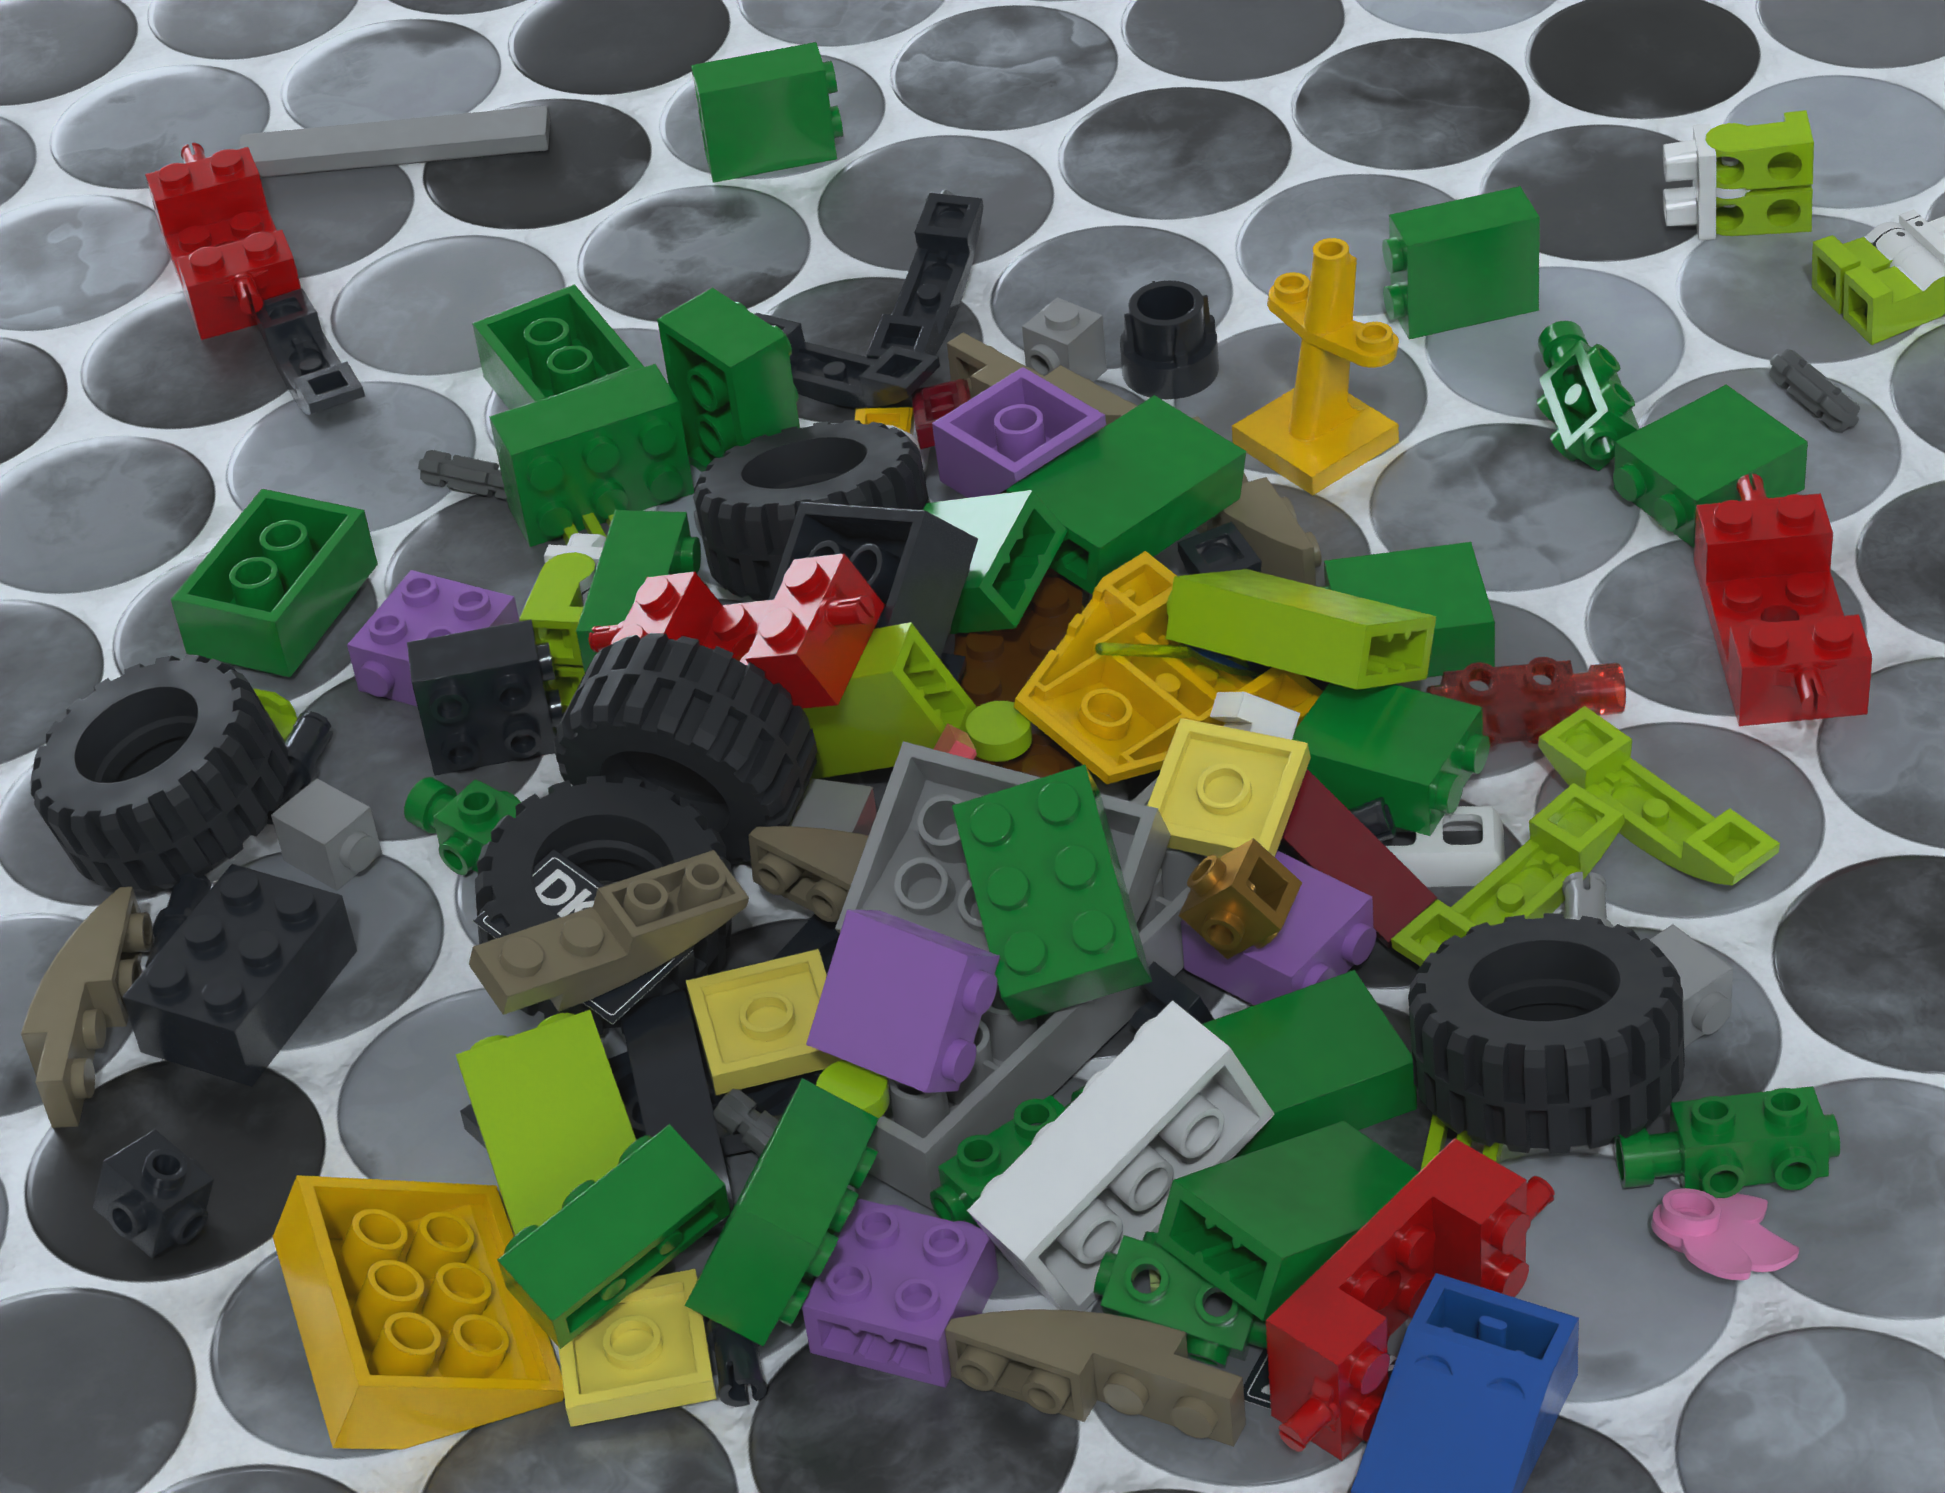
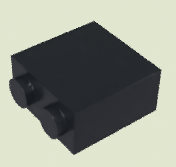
(485, 696)

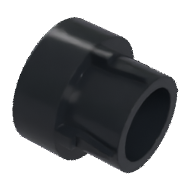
(1169, 341)

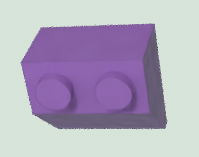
(1009, 433)

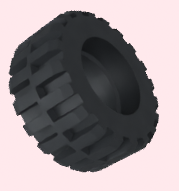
(756, 488)
(694, 727)
(160, 773)
(610, 835)
(1547, 1033)

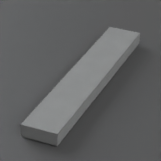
(399, 141)

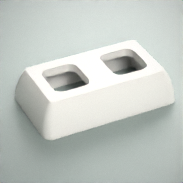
(1456, 865)

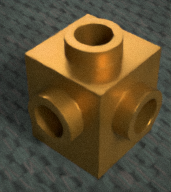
(1239, 898)

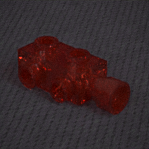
(1522, 708)

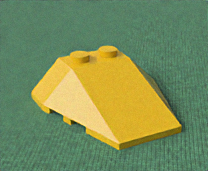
(1126, 709)

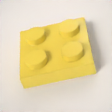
(1227, 787)
(759, 1021)
(639, 1355)

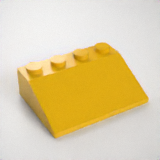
(409, 1310)

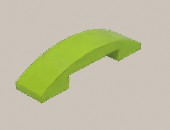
(1655, 814)
(1563, 840)

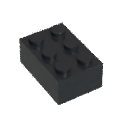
(903, 554)
(240, 974)

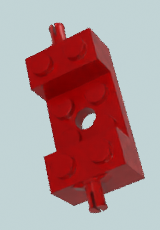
(221, 237)
(1778, 609)
(800, 639)
(1332, 1334)

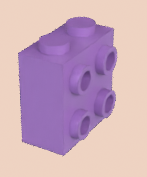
(414, 611)
(1319, 940)
(904, 1001)
(896, 1289)

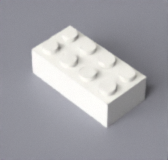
(1111, 1157)

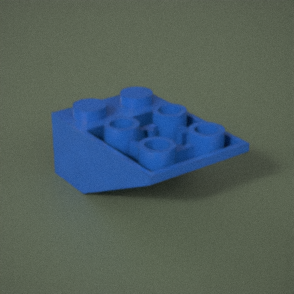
(1470, 1394)

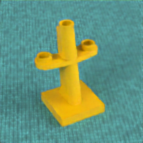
(1318, 427)

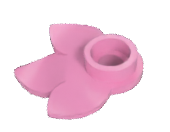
(1721, 1233)

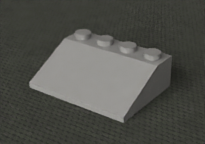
(916, 856)

